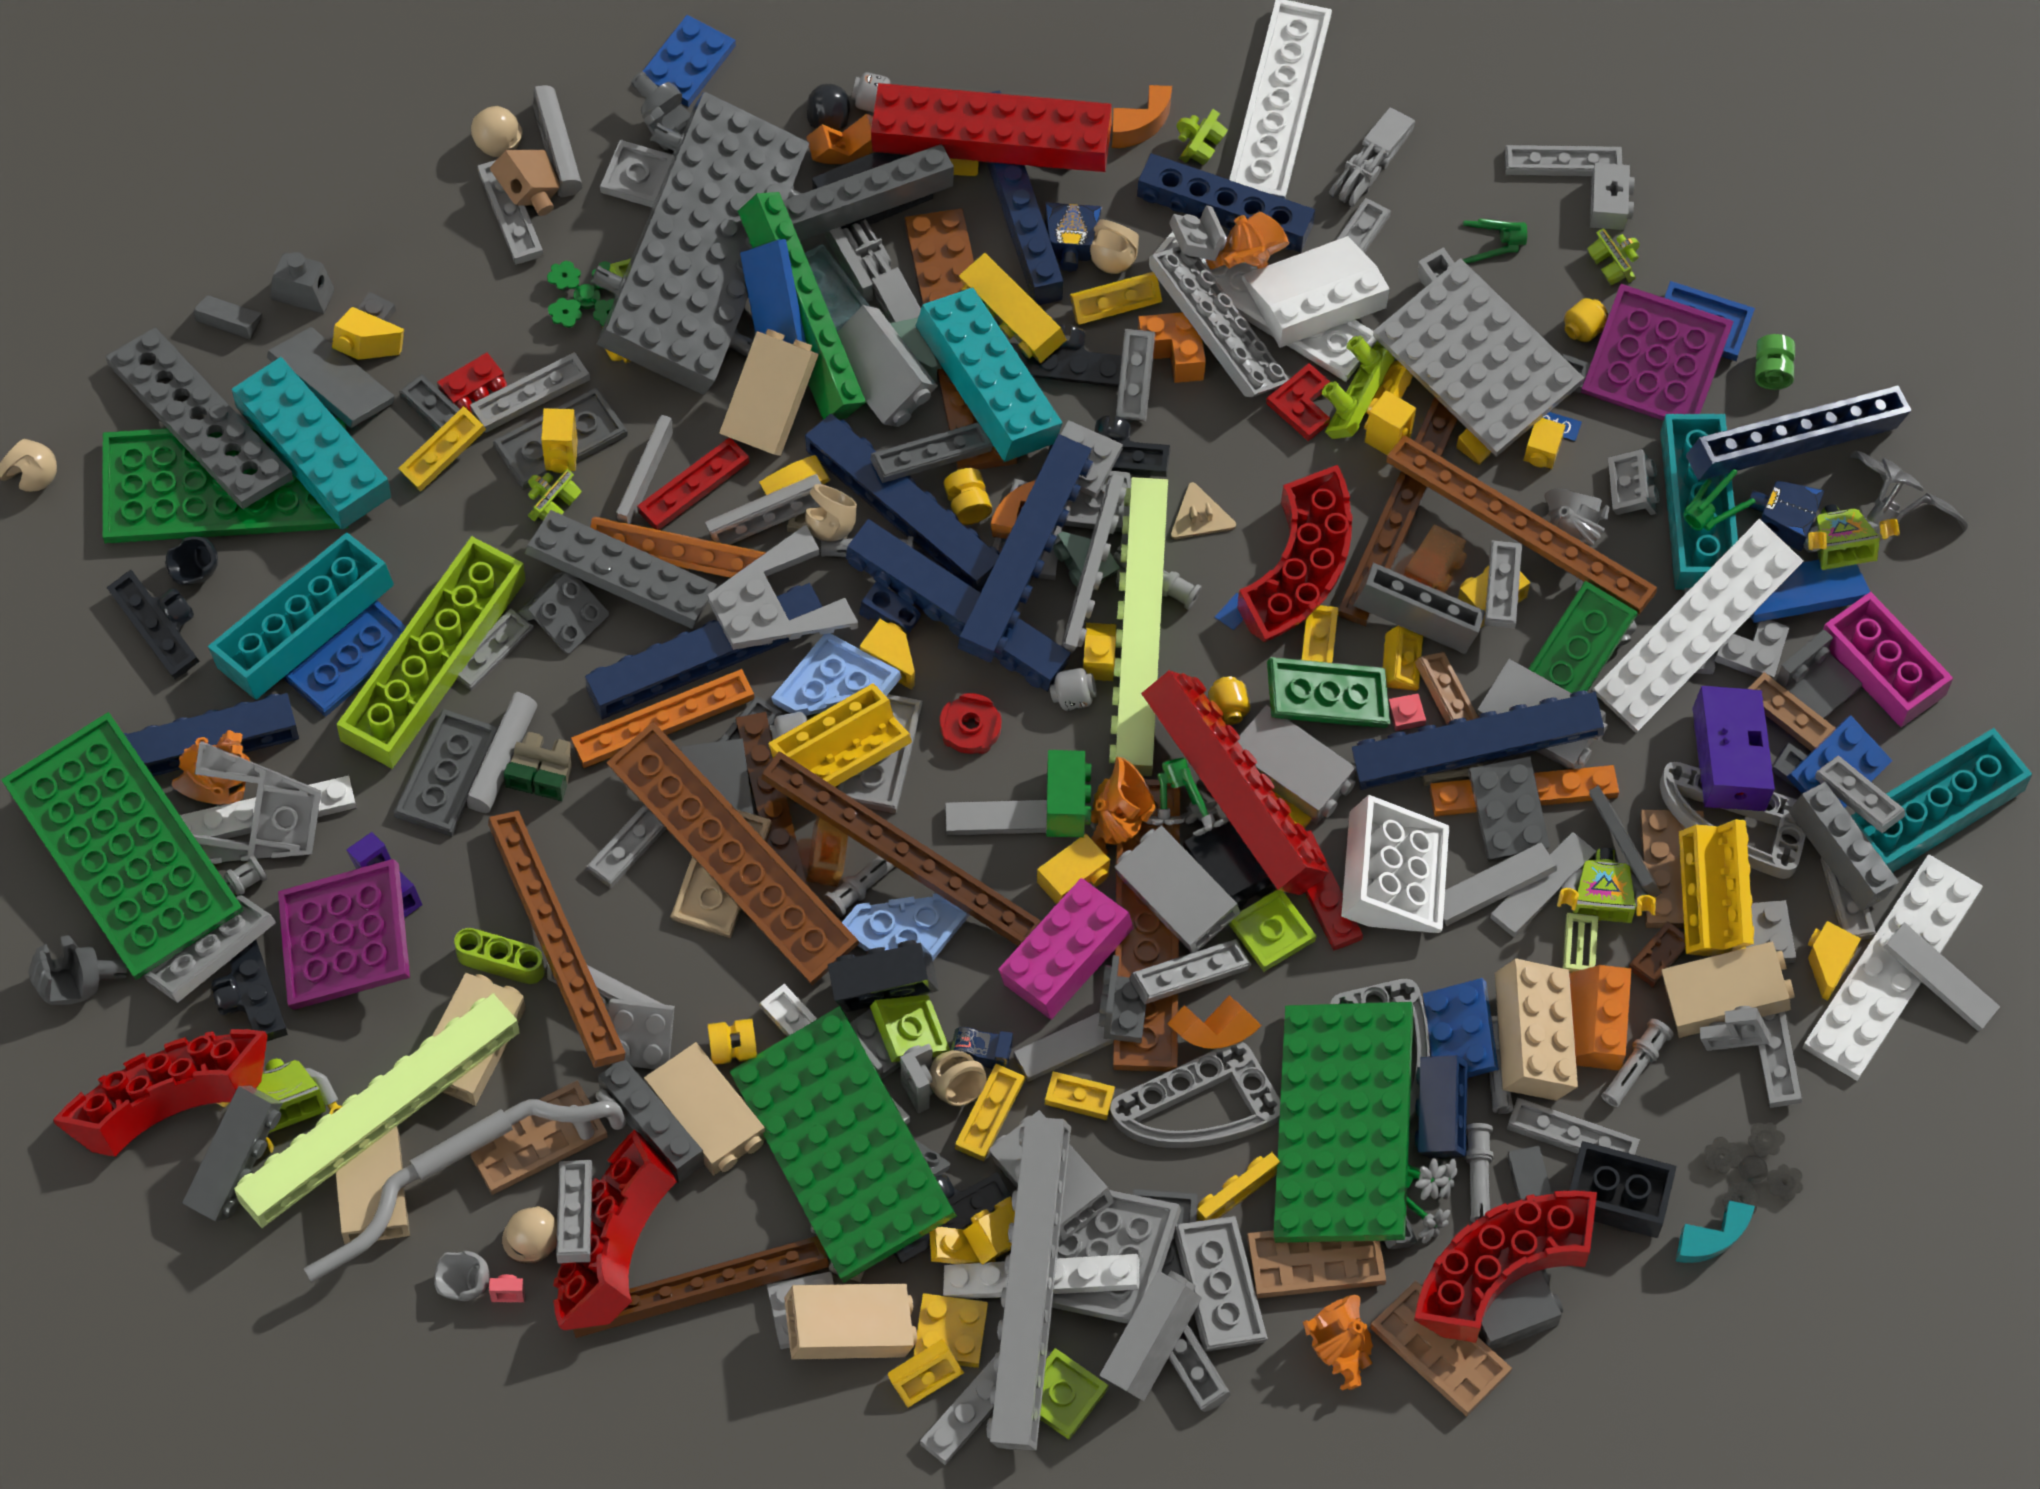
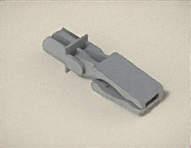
(1378, 150)
(889, 286)

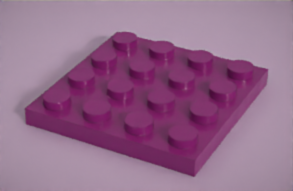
(1656, 355)
(343, 934)

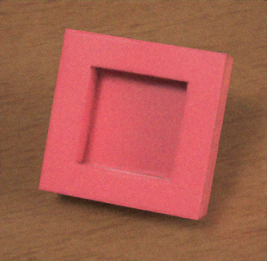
(1406, 712)
(506, 1289)

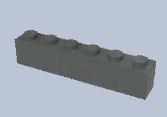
(870, 192)

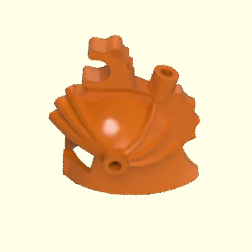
(1251, 242)
(208, 788)
(1120, 805)
(1342, 1339)

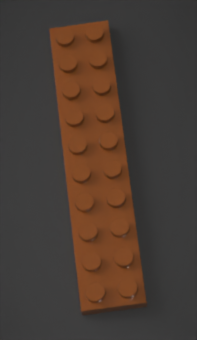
(939, 256)
(732, 853)
(1144, 947)

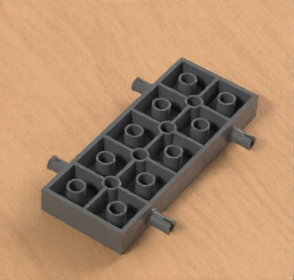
(686, 275)

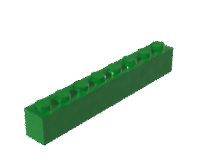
(832, 376)

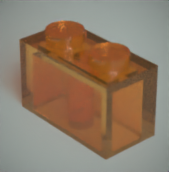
(1437, 559)
(826, 854)

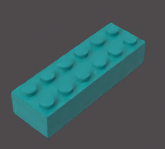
(988, 374)
(311, 443)
(1693, 550)
(301, 615)
(1949, 798)

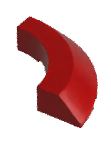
(1312, 561)
(163, 1085)
(621, 1205)
(1499, 1251)

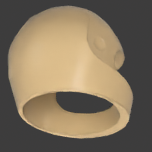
(496, 131)
(1113, 247)
(35, 463)
(834, 516)
(957, 1078)
(531, 1234)

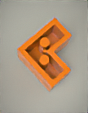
(1178, 341)

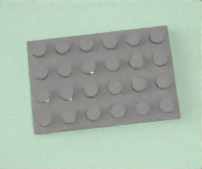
(1478, 357)

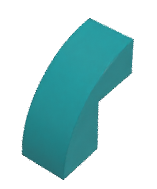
(1703, 1244)

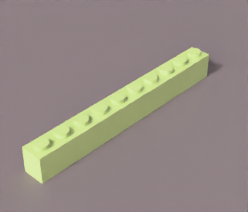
(1140, 621)
(376, 1110)

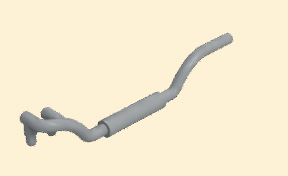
(459, 1147)

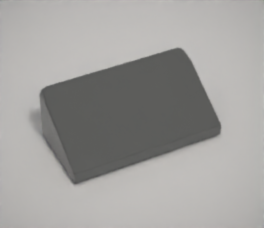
(227, 316)

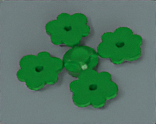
(585, 295)

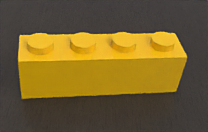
(1013, 309)

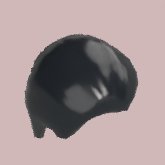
(828, 106)
(192, 561)

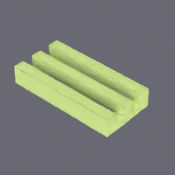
(1581, 919)

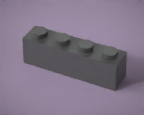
(1419, 608)
(1843, 846)
(652, 1119)
(233, 1152)

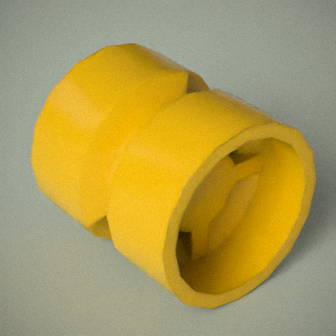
(968, 496)
(720, 1041)

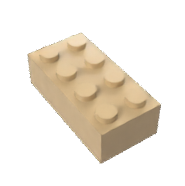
(1536, 1029)

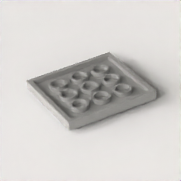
(1125, 1227)

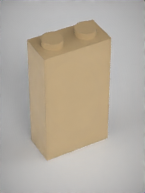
(769, 392)
(1710, 986)
(470, 990)
(707, 1108)
(361, 1188)
(850, 1321)

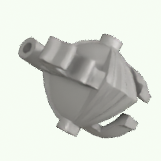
(1576, 514)

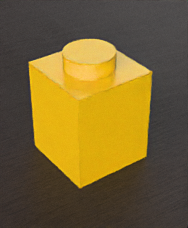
(1544, 443)

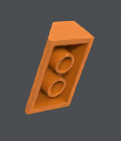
(1600, 1015)

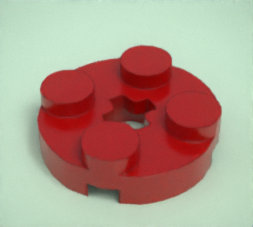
(970, 740)

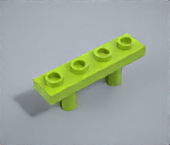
(1355, 401)

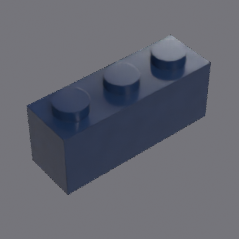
(1442, 1106)

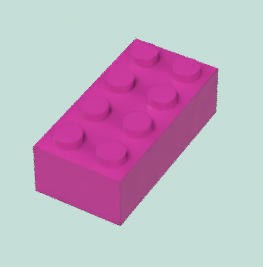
(1887, 659)
(1066, 948)

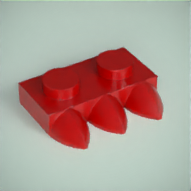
(472, 381)

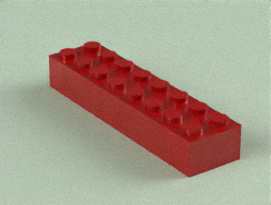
(992, 127)
(1236, 782)

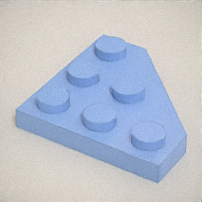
(830, 675)
(925, 919)

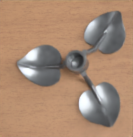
(1886, 507)

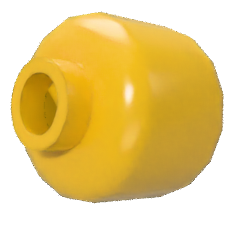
(1585, 320)
(1232, 699)

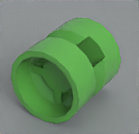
(1775, 361)

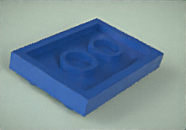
(690, 58)
(1718, 306)
(1852, 745)
(1462, 1025)

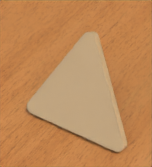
(1200, 515)

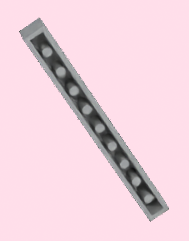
(1029, 1284)

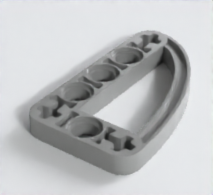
(1672, 793)
(1420, 1024)
(1198, 1083)

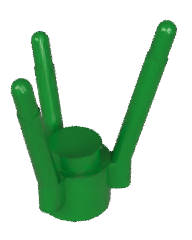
(1511, 233)
(1701, 513)

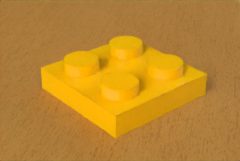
(956, 1322)

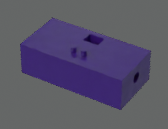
(1733, 748)

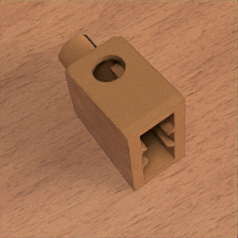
(527, 178)

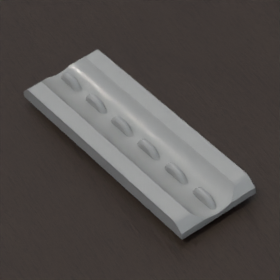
(1218, 322)

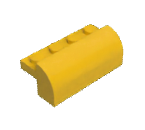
(845, 737)
(1716, 888)

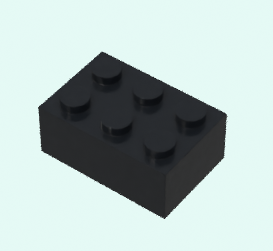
(882, 975)
(1629, 1187)

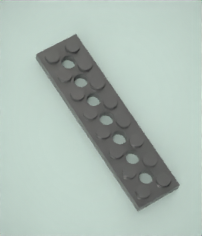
(192, 432)

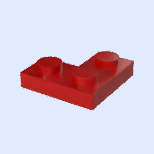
(1295, 402)

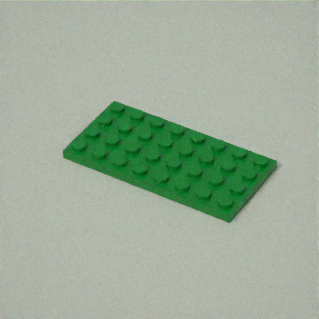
(164, 494)
(122, 845)
(1344, 1123)
(842, 1144)

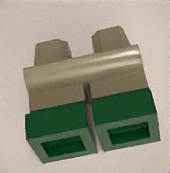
(539, 768)

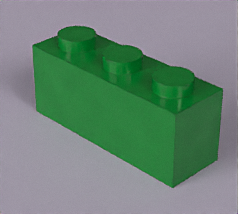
(1067, 793)

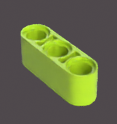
(490, 944)

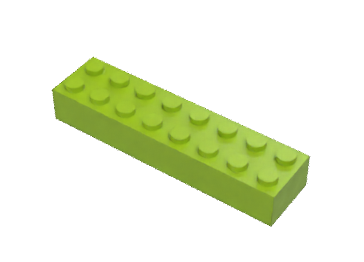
(431, 652)

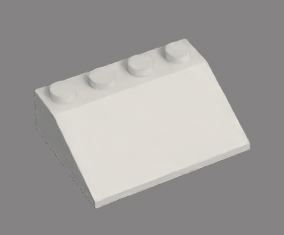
(1317, 290)
(1394, 868)

